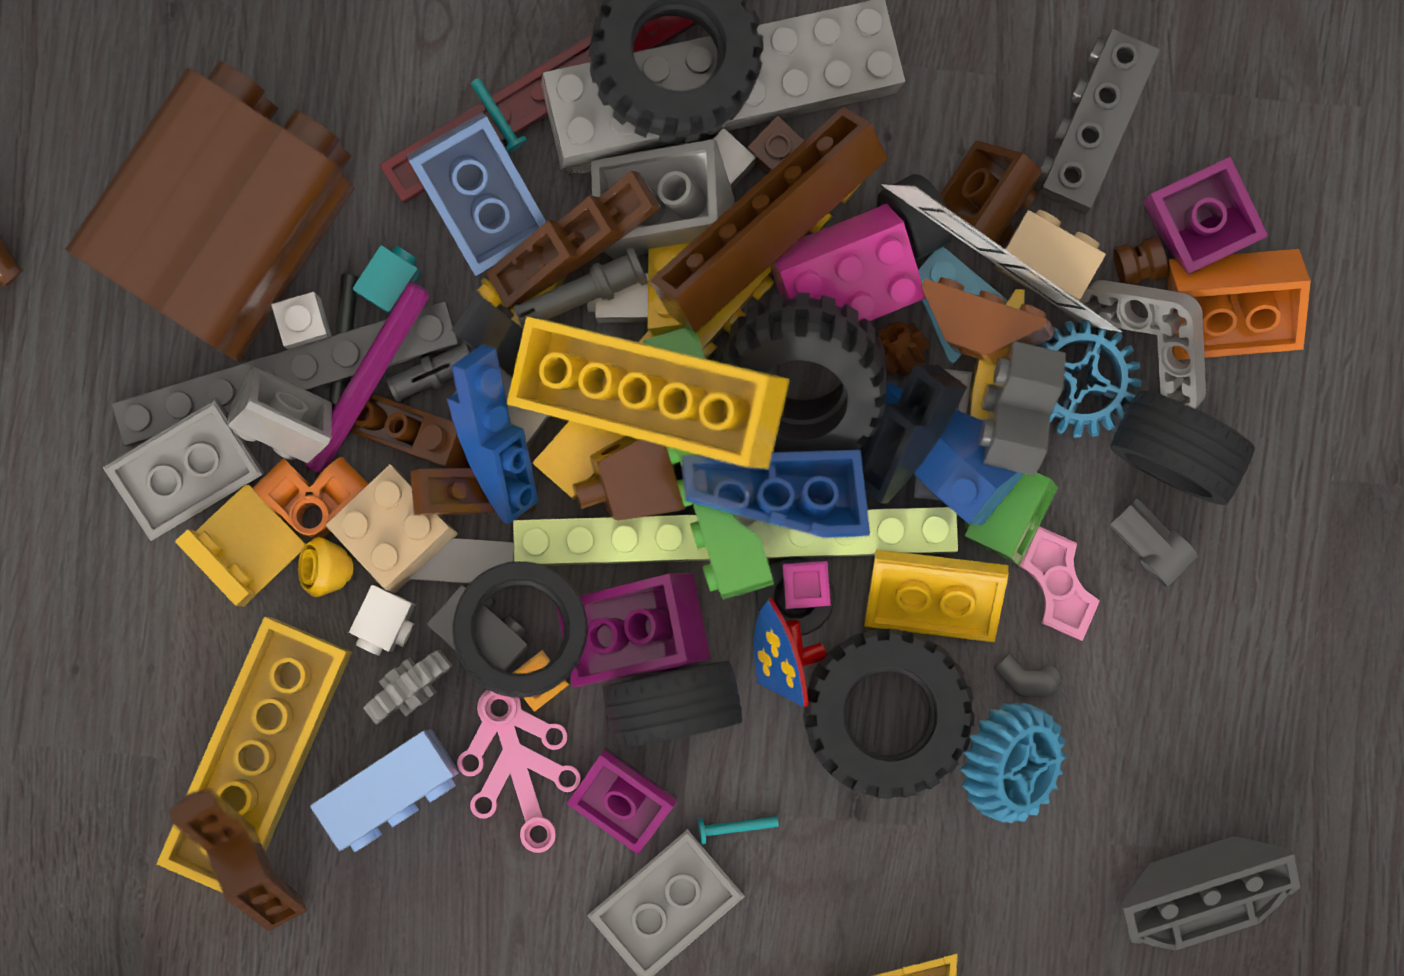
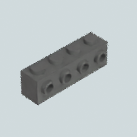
(1098, 122)

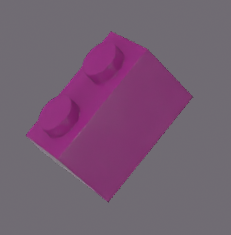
(1205, 216)

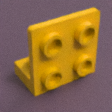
(242, 546)

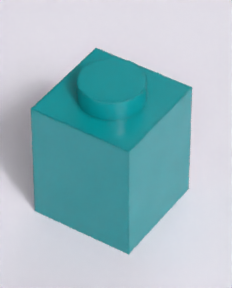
(387, 277)

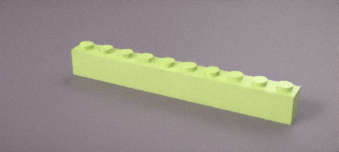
(672, 538)

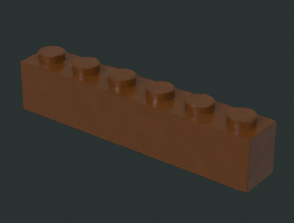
(769, 219)

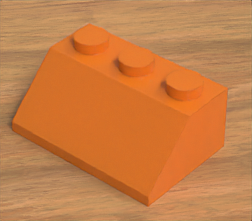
(1247, 302)

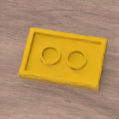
(936, 595)

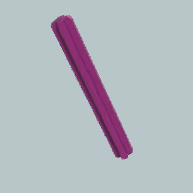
(371, 370)

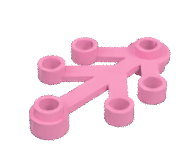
(516, 760)

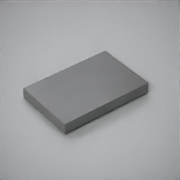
(183, 470)
(666, 905)

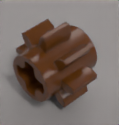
(903, 347)

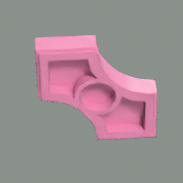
(1066, 602)

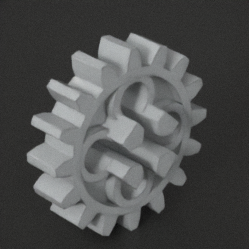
(407, 687)

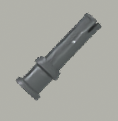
(600, 282)

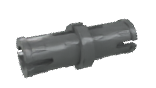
(404, 385)

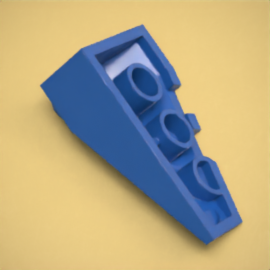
(957, 470)
(799, 491)

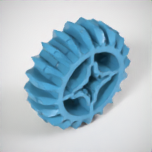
(1101, 386)
(1013, 762)

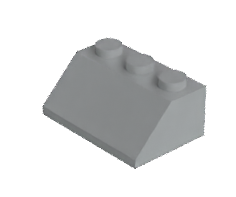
(687, 185)

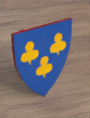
(781, 654)

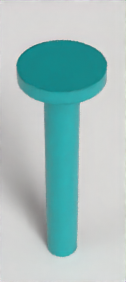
(513, 142)
(736, 826)

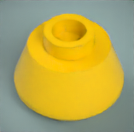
(323, 567)

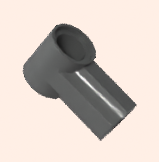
(1161, 550)

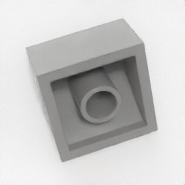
(281, 416)

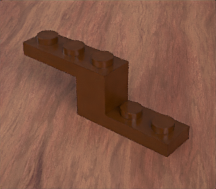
(237, 859)

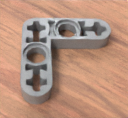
(1164, 324)

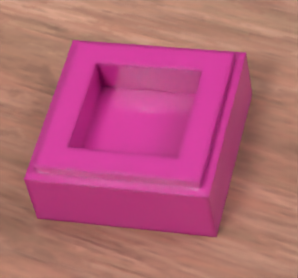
(806, 584)

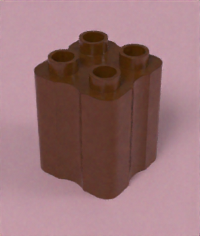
(216, 208)

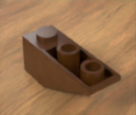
(410, 432)

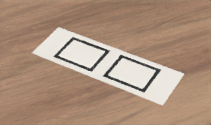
(999, 256)

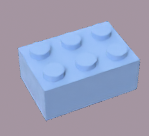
(386, 791)

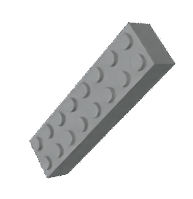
(806, 68)

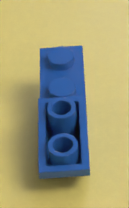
(489, 440)

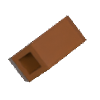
(982, 323)

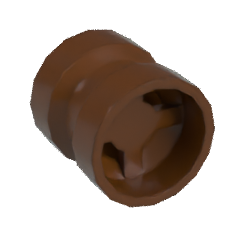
(1141, 261)

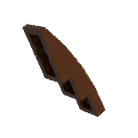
(573, 241)

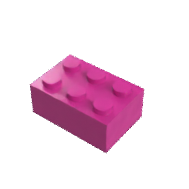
(855, 262)

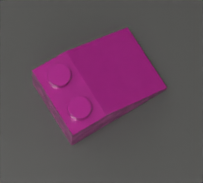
(641, 629)

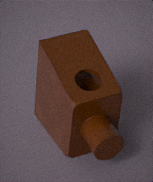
(631, 480)

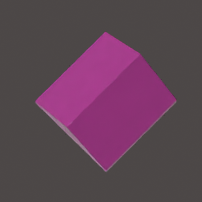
(622, 801)

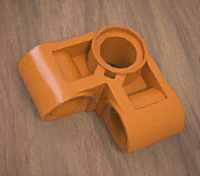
(291, 494)

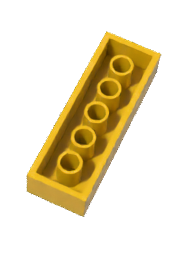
(648, 392)
(262, 736)

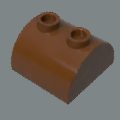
(991, 189)

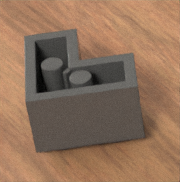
(1020, 407)

